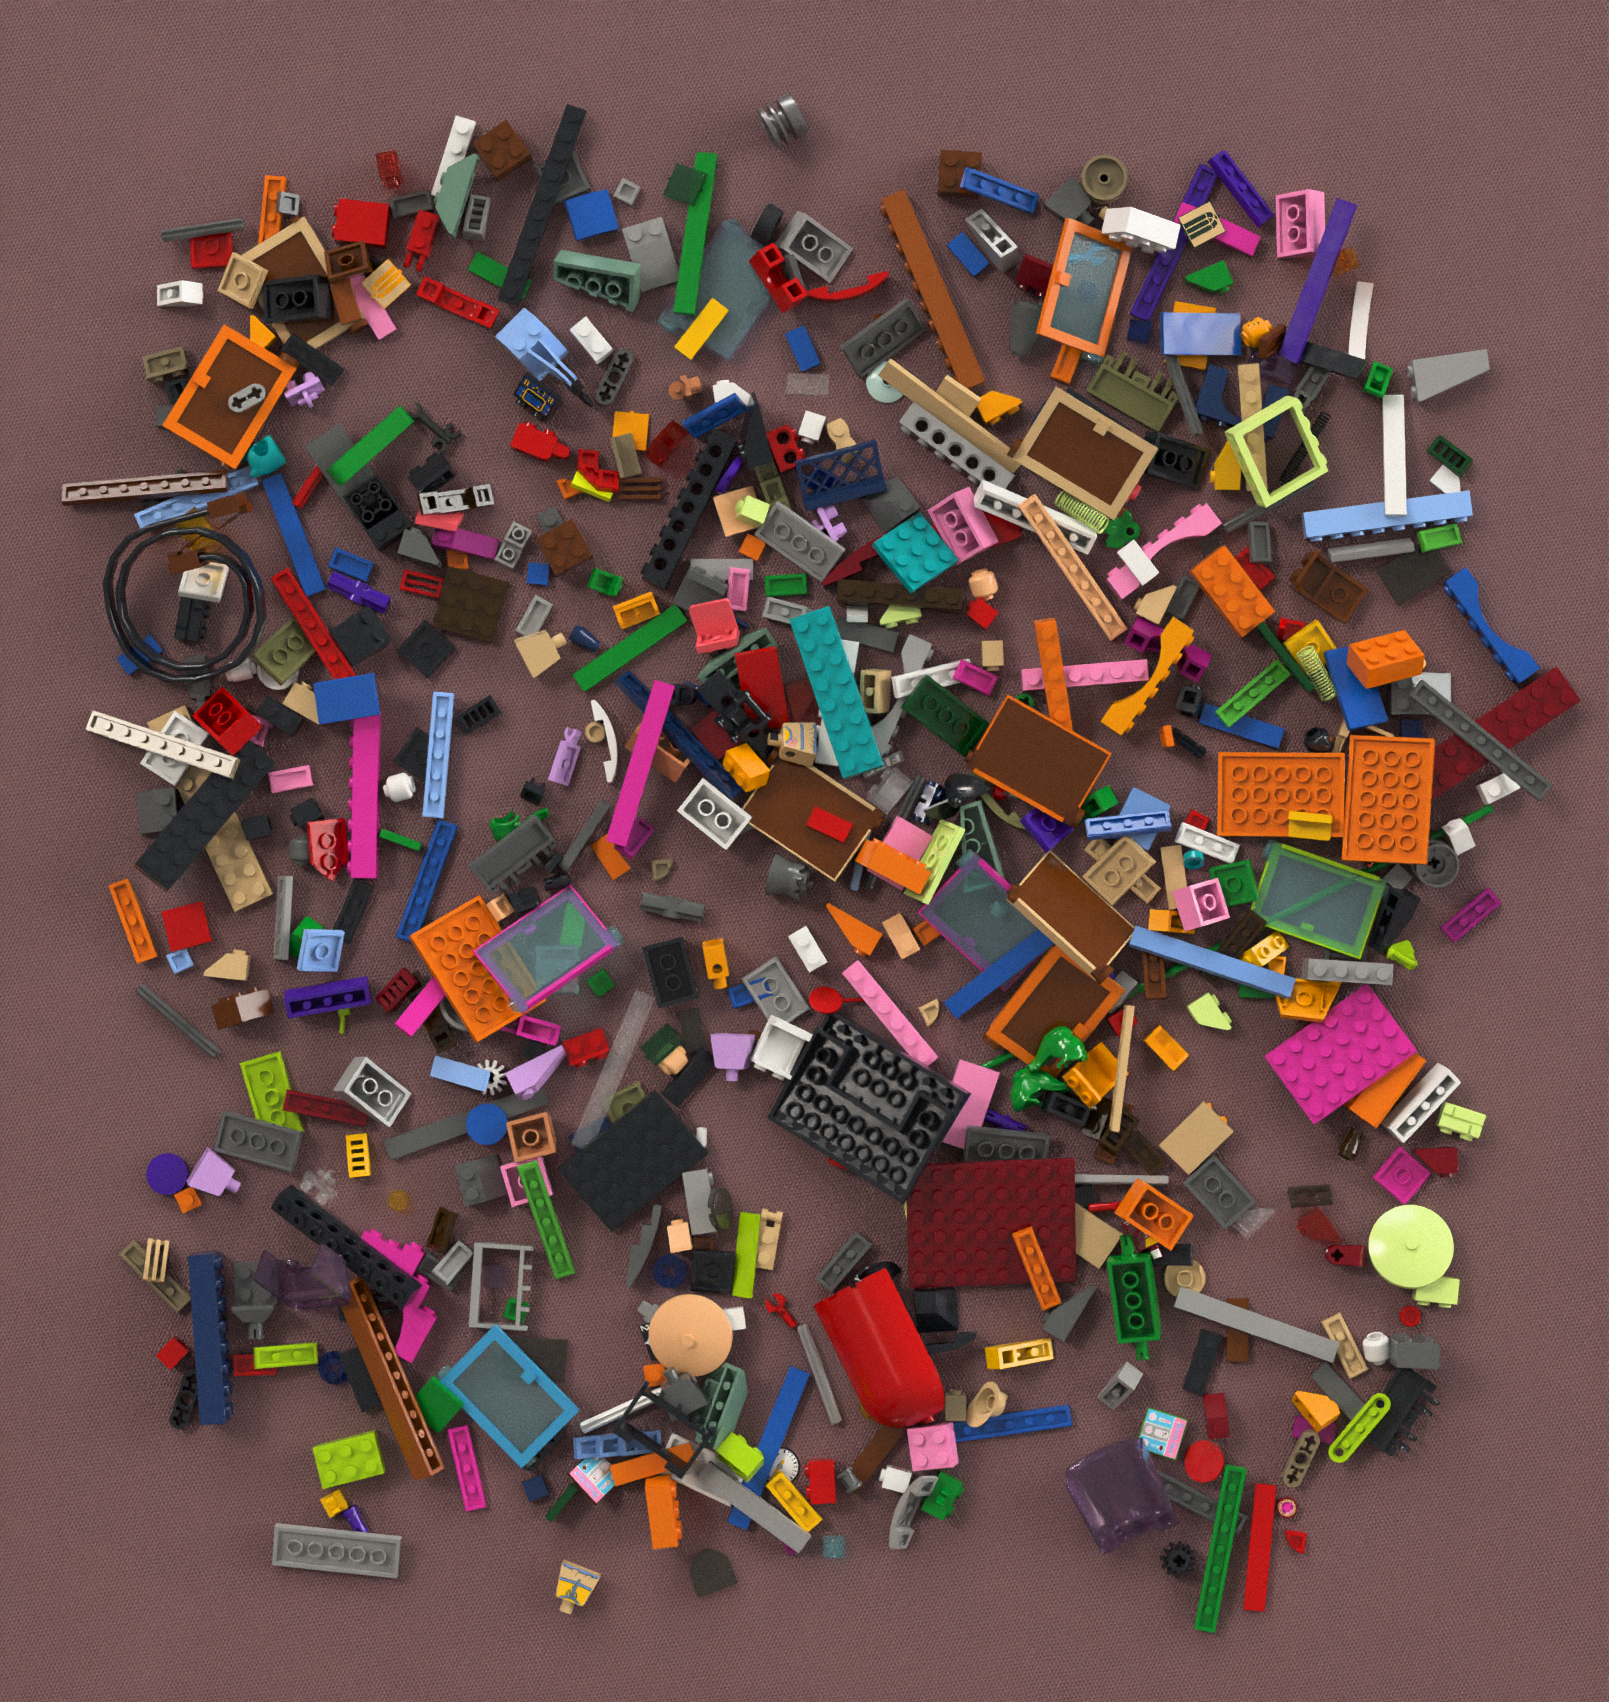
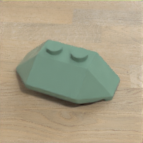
(455, 191)
(726, 660)
(725, 1396)

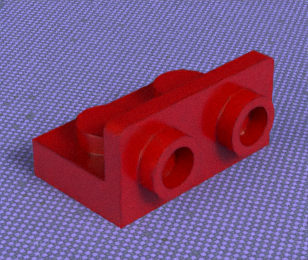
(586, 1047)

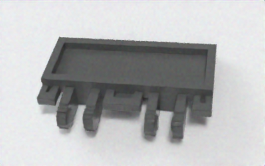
(513, 855)

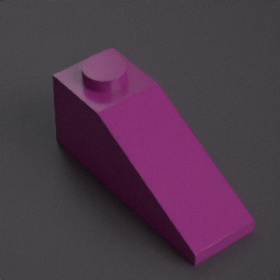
(465, 543)

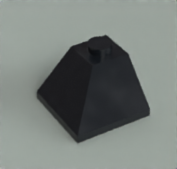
(936, 1310)

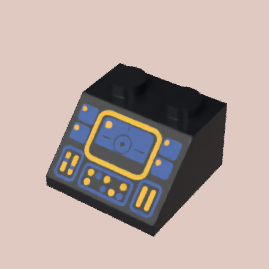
(537, 397)

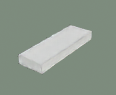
(1207, 843)

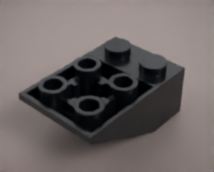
(378, 512)

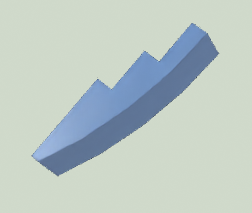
(611, 1445)

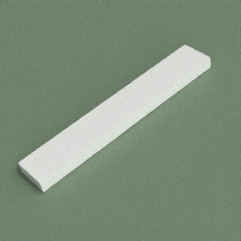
(1394, 456)

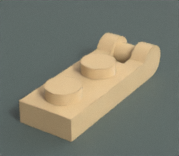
(768, 1239)

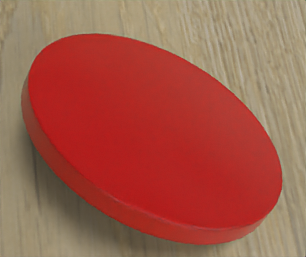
(1204, 1461)

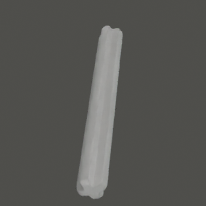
(819, 1374)

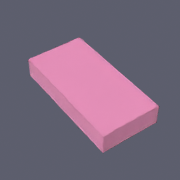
(738, 588)
(290, 779)

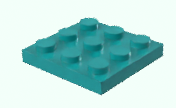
(915, 552)

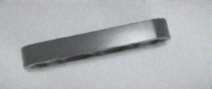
(584, 836)

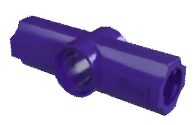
(358, 592)

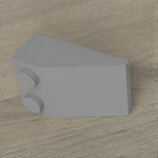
(814, 246)
(651, 248)
(372, 1091)

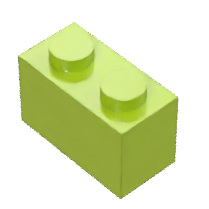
(740, 1456)

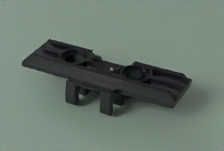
(733, 717)

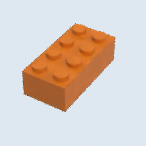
(1231, 591)

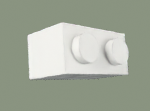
(591, 340)
(807, 949)

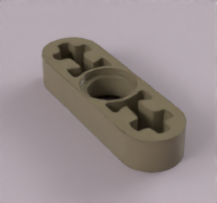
(1304, 1466)

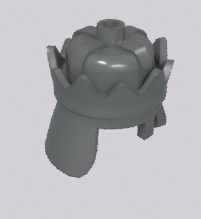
(788, 878)

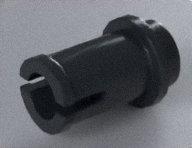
(557, 882)

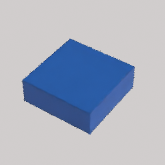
(538, 573)

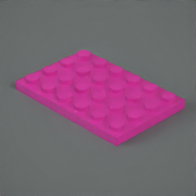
(1342, 1055)

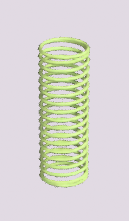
(1101, 523)
(1305, 654)

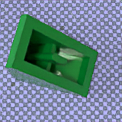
(296, 937)

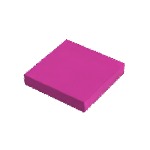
(1401, 1175)

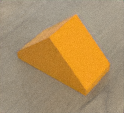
(261, 334)

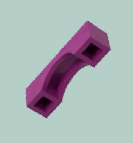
(1146, 637)

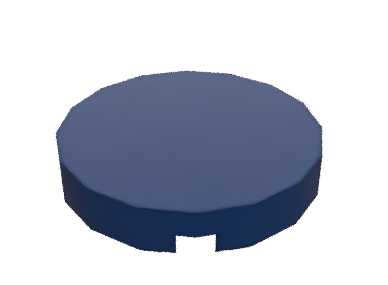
(486, 1124)

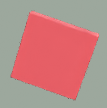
(441, 521)

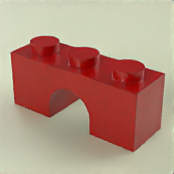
(768, 266)

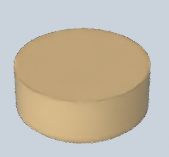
(595, 732)

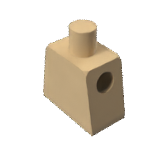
(539, 650)

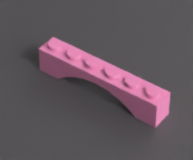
(1195, 526)
(1090, 674)
(889, 1013)

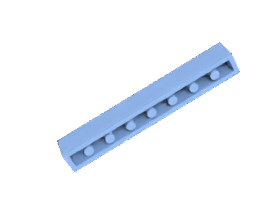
(1371, 517)

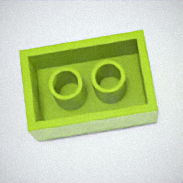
(349, 1459)

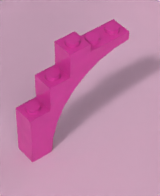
(416, 1320)

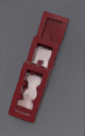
(851, 564)

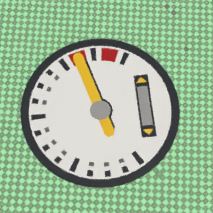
(787, 1462)

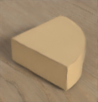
(930, 1011)

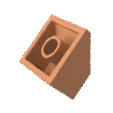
(532, 1137)

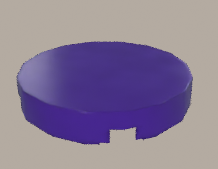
(729, 476)
(167, 1173)

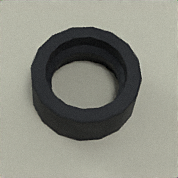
(767, 224)

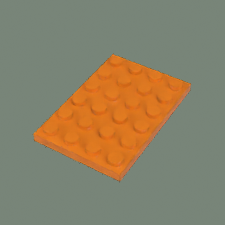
(1263, 787)
(1388, 799)
(449, 955)

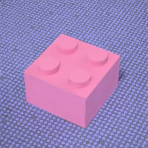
(1201, 904)
(513, 1182)
(932, 1446)

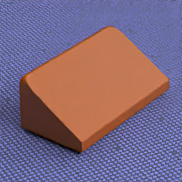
(610, 858)

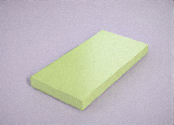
(937, 858)

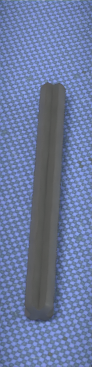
(904, 813)

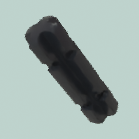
(1188, 743)

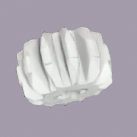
(497, 1078)

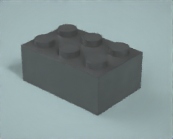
(1414, 1352)

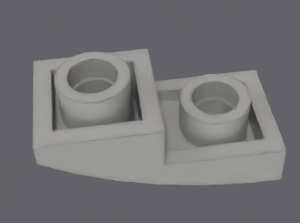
(513, 546)

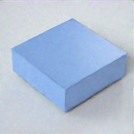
(179, 961)

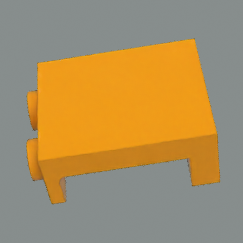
(1093, 1077)

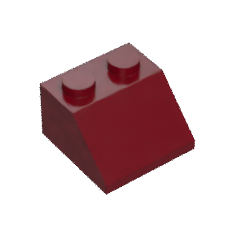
(1034, 276)

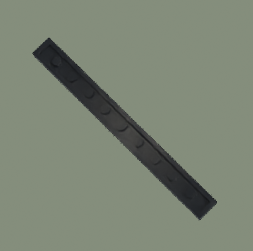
(542, 205)

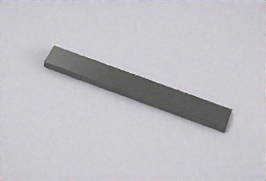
(1480, 740)
(455, 1125)

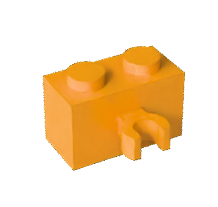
(746, 767)

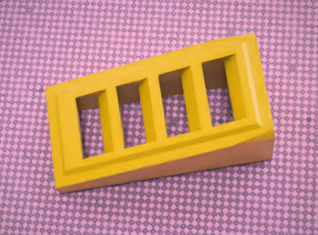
(357, 1173)

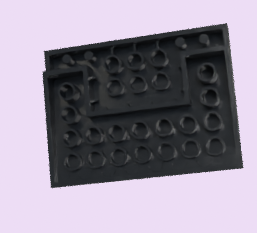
(868, 1105)

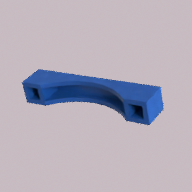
(1515, 661)

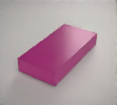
(975, 677)

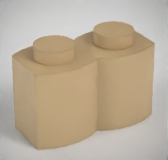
(839, 436)

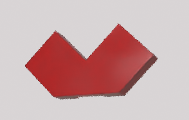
(589, 468)

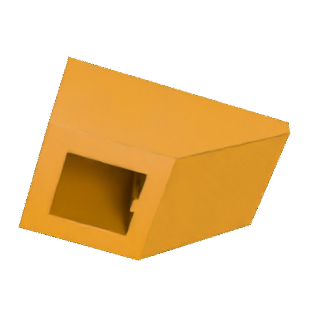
(995, 405)

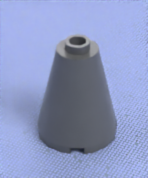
(1023, 326)

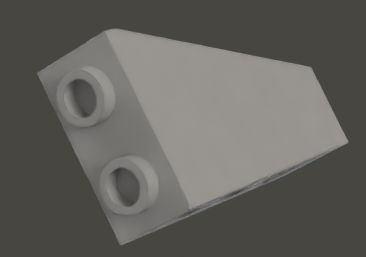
(1441, 373)

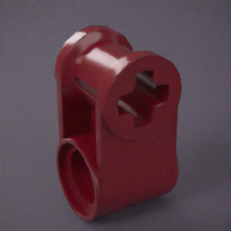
(1349, 1255)

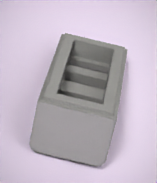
(473, 230)

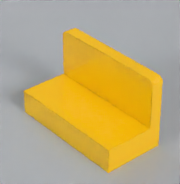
(1310, 825)

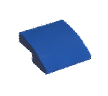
(591, 215)

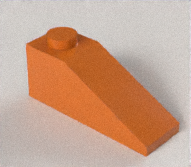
(858, 934)

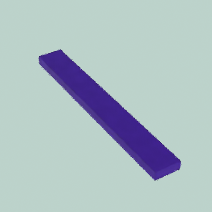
(1165, 262)
(1317, 280)

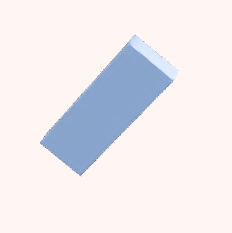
(460, 1073)

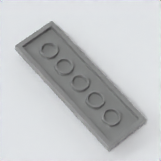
(336, 1550)

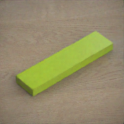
(746, 1255)

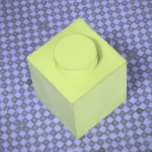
(751, 511)

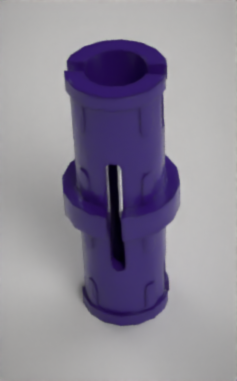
(1002, 1121)

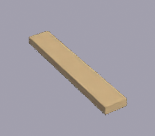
(1121, 1068)

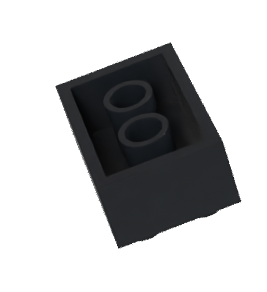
(670, 972)

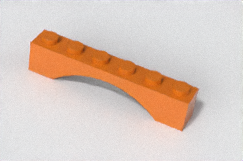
(1052, 671)

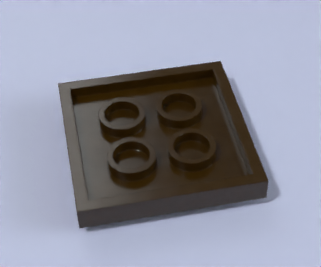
(470, 604)

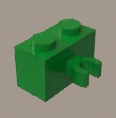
(943, 1495)

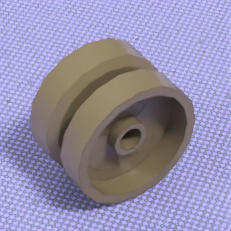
(1103, 167)

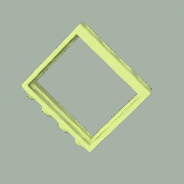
(1247, 464)

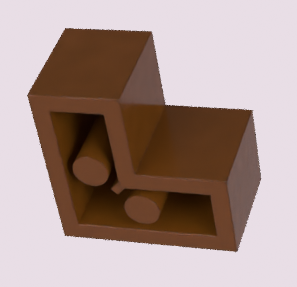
(242, 1008)

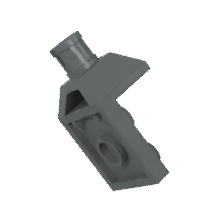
(252, 1301)

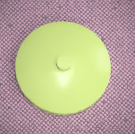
(1410, 1247)

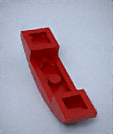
(874, 281)
(457, 303)

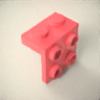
(714, 625)

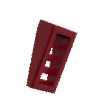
(387, 998)

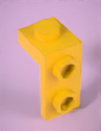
(1265, 950)

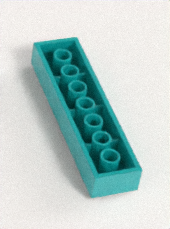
(836, 693)

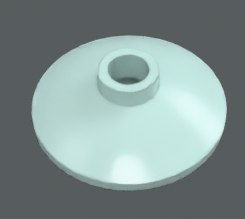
(879, 390)

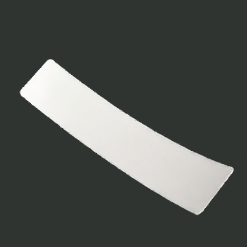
(1359, 320)

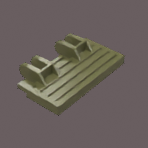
(1132, 394)

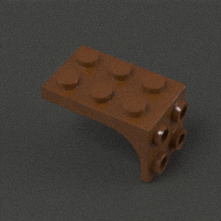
(1327, 586)

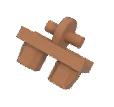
(686, 388)

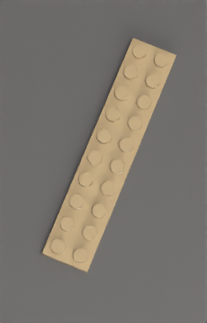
(228, 849)

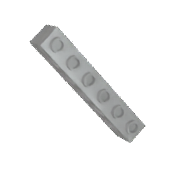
(968, 451)

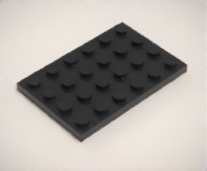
(633, 1160)

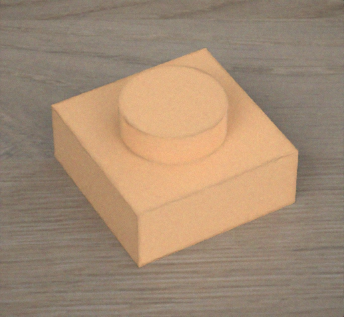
(500, 907)

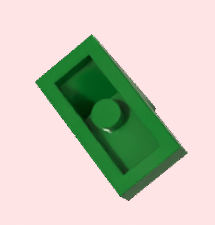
(1377, 380)

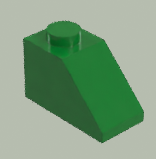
(1211, 279)
(1098, 803)

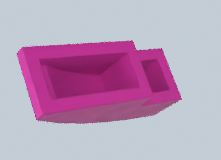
(534, 1029)

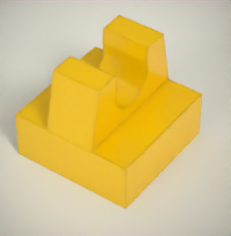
(334, 1503)

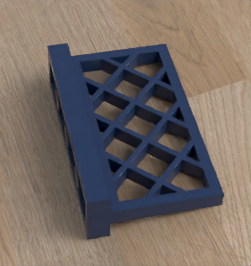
(845, 491)

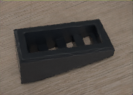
(496, 712)

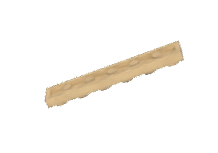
(1251, 404)

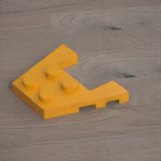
(1309, 998)

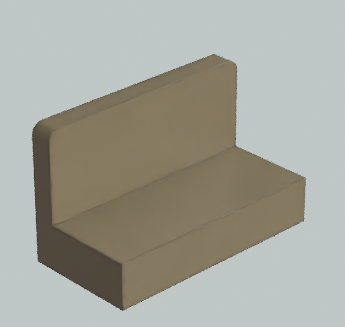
(626, 455)

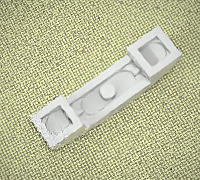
(610, 766)

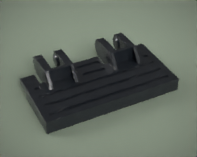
(1403, 1391)

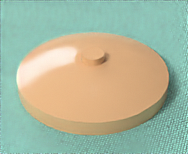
(690, 1335)

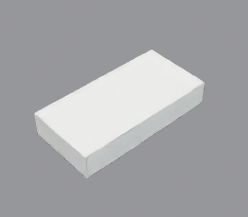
(1138, 562)

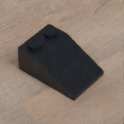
(296, 299)
(754, 443)
(1176, 460)
(432, 474)

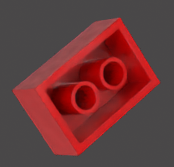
(227, 721)

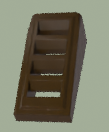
(1114, 1150)

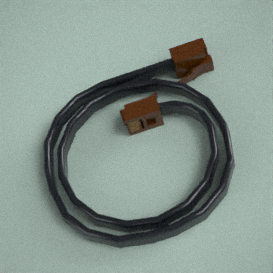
(179, 563)

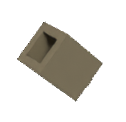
(955, 1406)

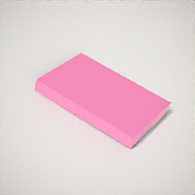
(907, 839)

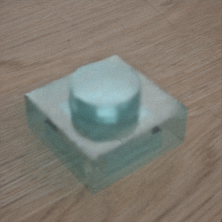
(833, 1546)

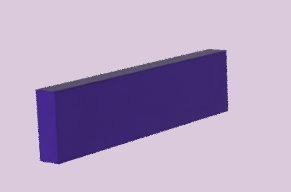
(1241, 188)

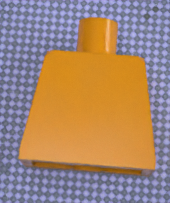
(714, 954)

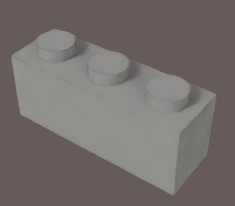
(697, 1191)

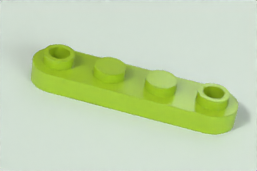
(1359, 1428)

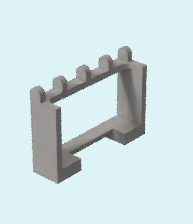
(476, 1285)

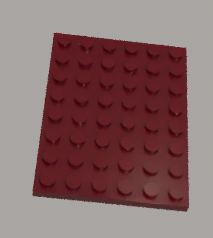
(966, 1218)

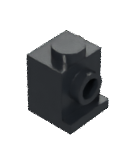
(1188, 693)

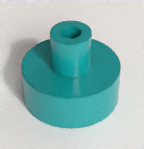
(1193, 859)

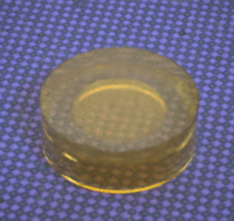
(398, 1200)

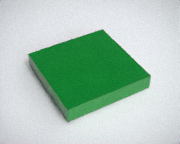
(1236, 882)
(437, 1404)

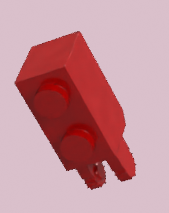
(422, 238)
(538, 443)

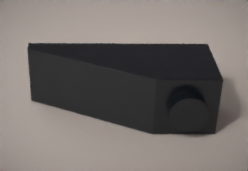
(1394, 916)

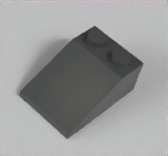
(1402, 705)

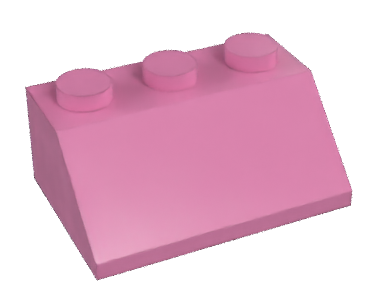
(1299, 223)
(962, 525)

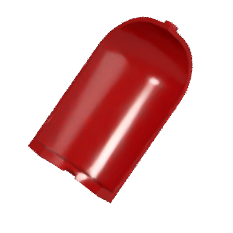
(882, 1352)

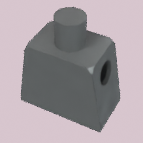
(1070, 202)
(682, 1390)

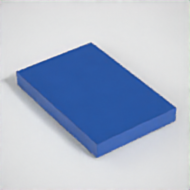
(346, 698)

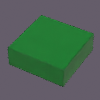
(601, 983)
(510, 1311)

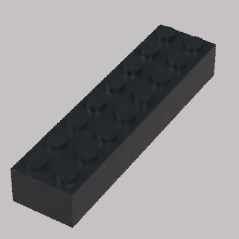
(202, 818)

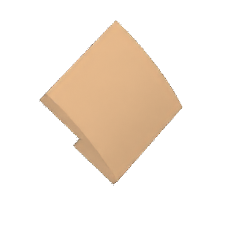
(725, 507)

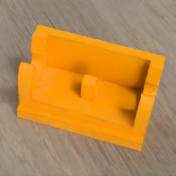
(636, 610)
(1166, 1047)

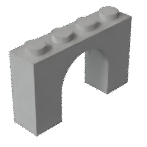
(1347, 971)

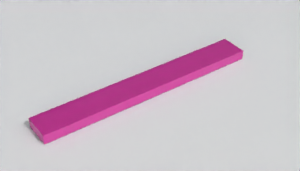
(640, 763)

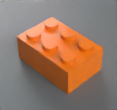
(1385, 659)
(893, 864)
(663, 1511)

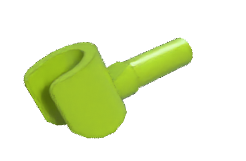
(342, 1013)

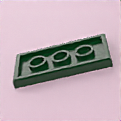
(1284, 656)
(944, 715)

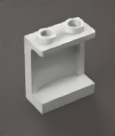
(779, 1047)

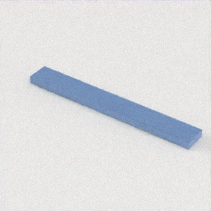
(1212, 962)

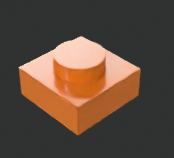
(188, 1199)
(654, 1374)

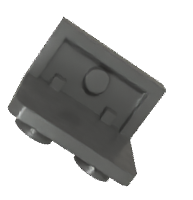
(699, 588)

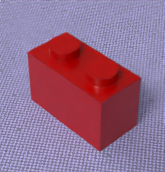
(821, 1481)

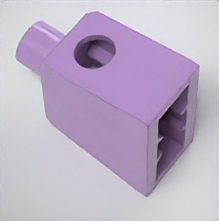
(732, 1052)
(213, 1174)

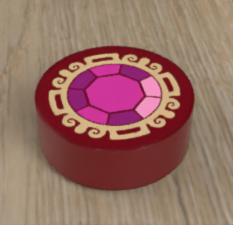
(1286, 1507)

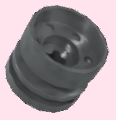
(782, 120)
(1442, 870)

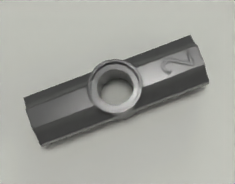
(672, 907)

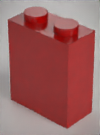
(361, 222)

